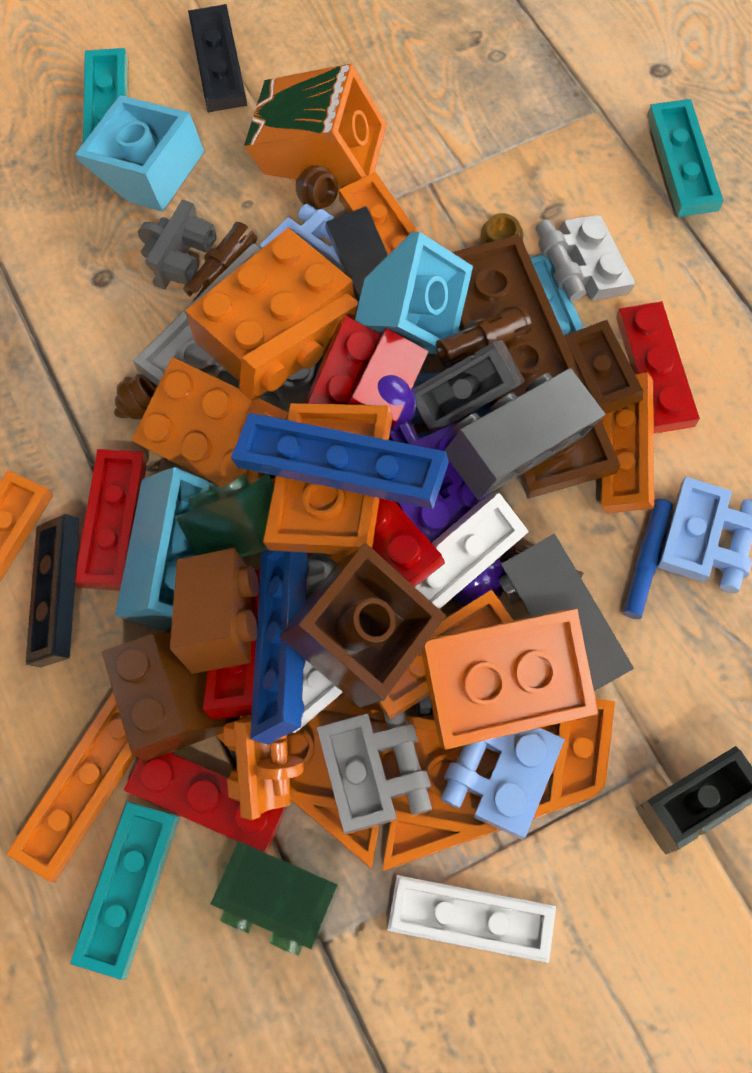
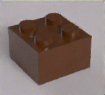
(363, 626)

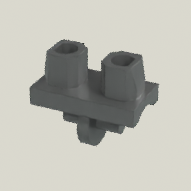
(170, 241)

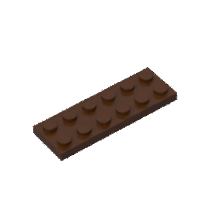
(499, 281)

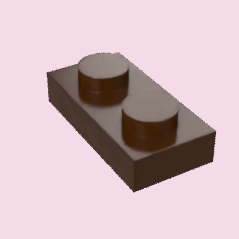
(604, 367)

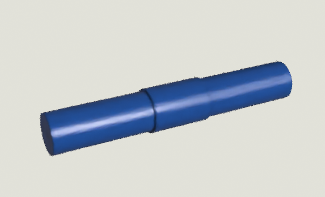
(647, 559)

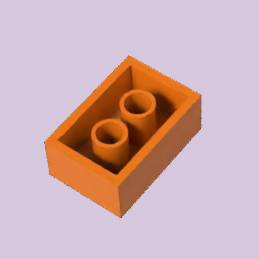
(264, 299)

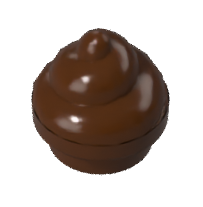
(317, 187)
(133, 397)

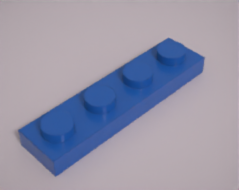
(341, 460)
(278, 667)

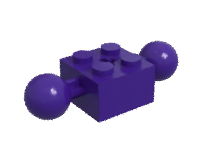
(454, 495)

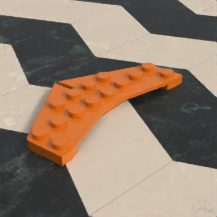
(576, 778)

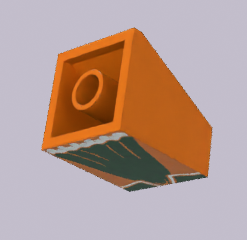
(316, 120)

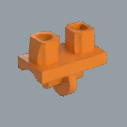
(261, 771)

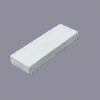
(472, 919)

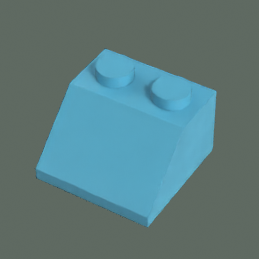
(142, 151)
(416, 292)

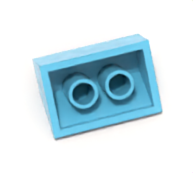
(154, 548)

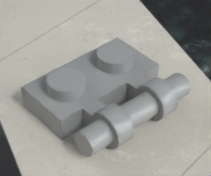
(594, 258)
(358, 774)

